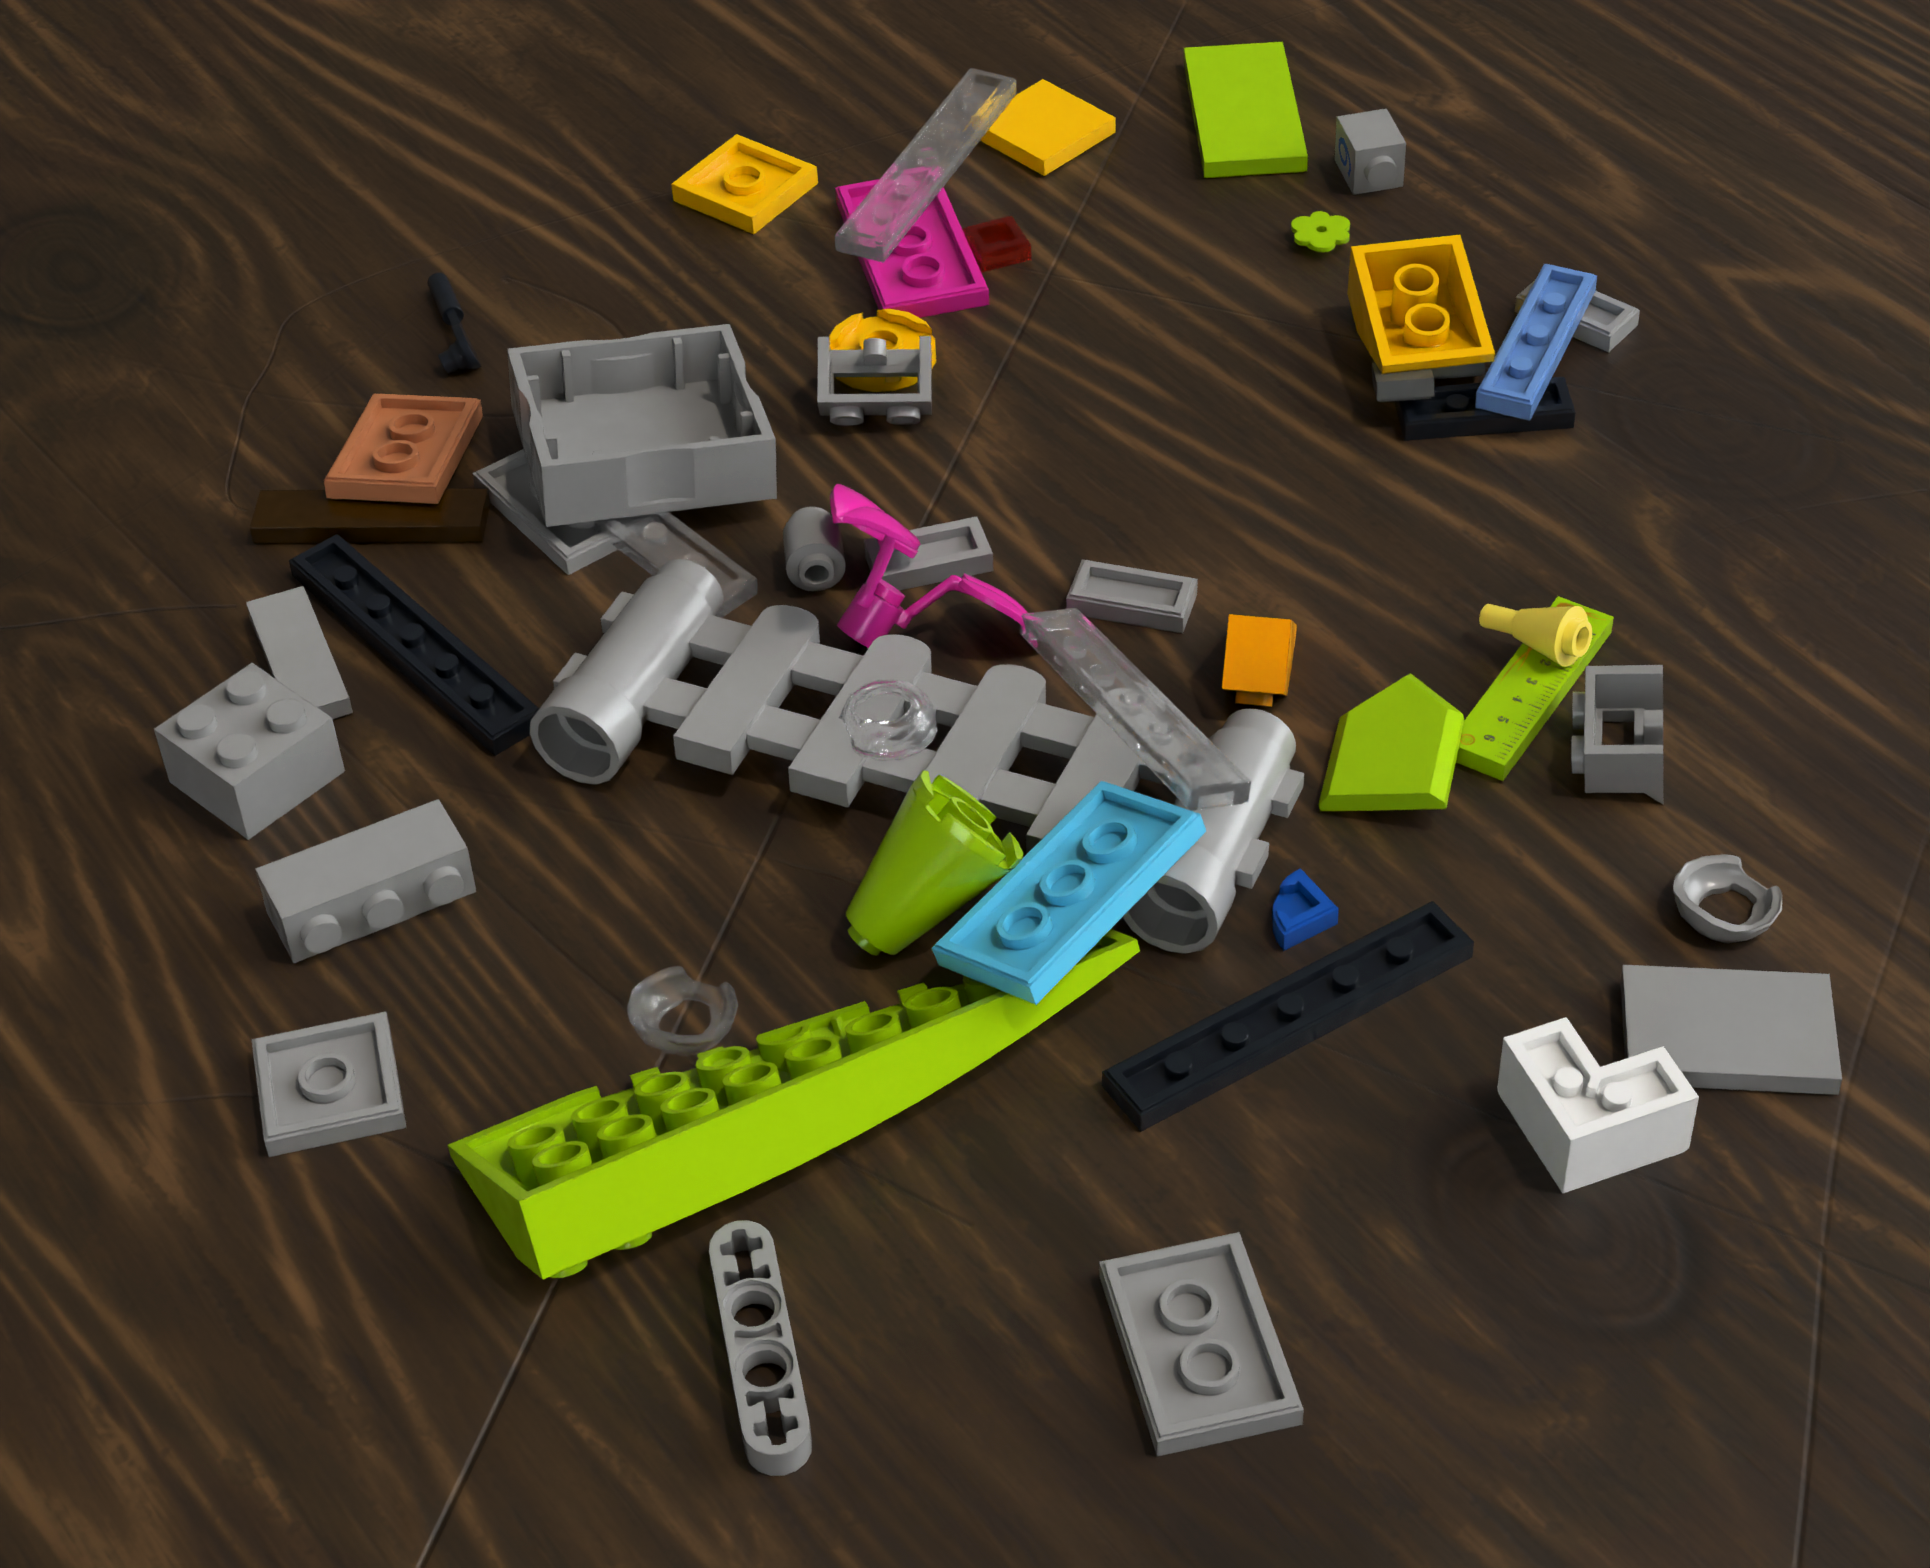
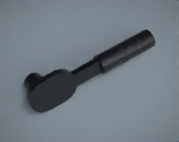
(461, 353)

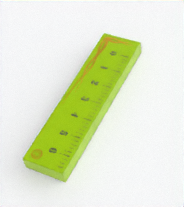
(1522, 702)

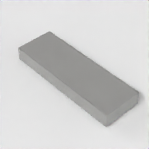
(299, 650)

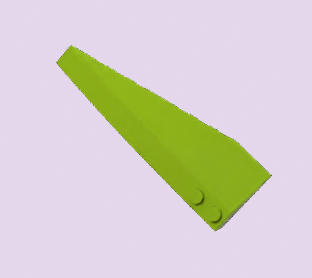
(622, 1165)

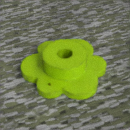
(1321, 231)

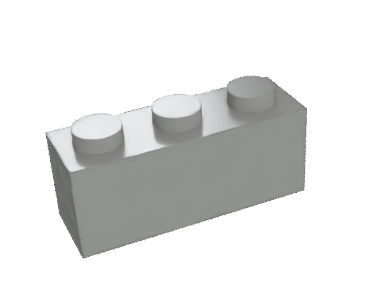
(366, 880)

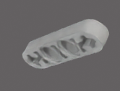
(758, 1345)

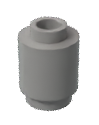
(813, 549)

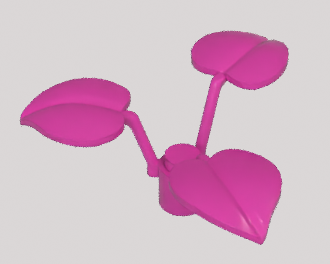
(877, 602)

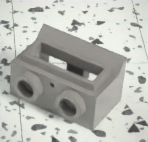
(874, 361)
(1620, 695)

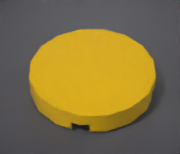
(896, 327)

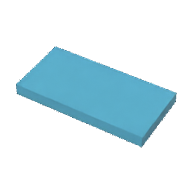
(1068, 891)

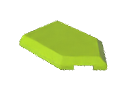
(1394, 752)

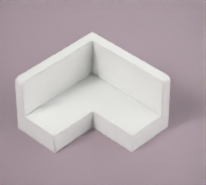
(1591, 1117)

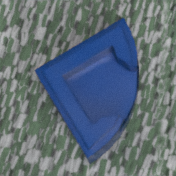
(1301, 910)

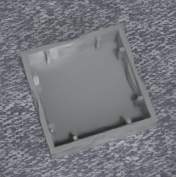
(641, 425)

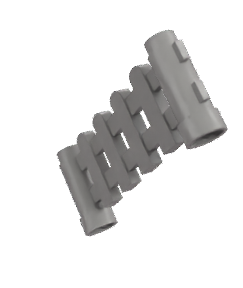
(652, 635)

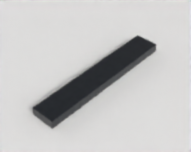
(416, 643)
(1286, 1015)

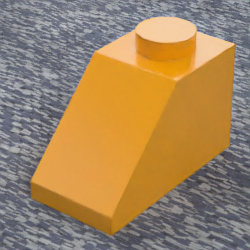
(1258, 658)

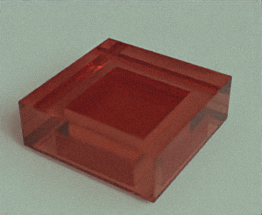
(998, 243)

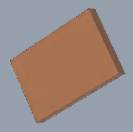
(404, 448)

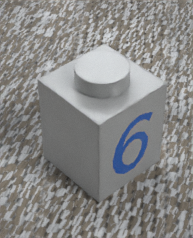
(1370, 151)

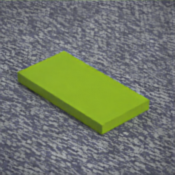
(1244, 110)

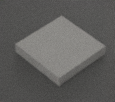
(328, 1084)

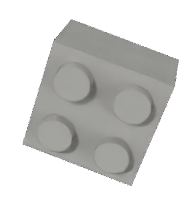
(250, 750)

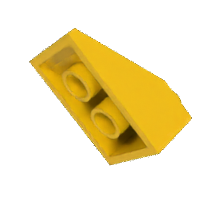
(1417, 305)

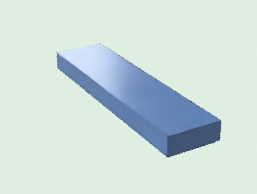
(1536, 342)

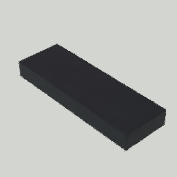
(1454, 413)

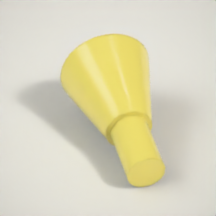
(1553, 631)

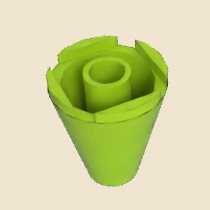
(928, 866)

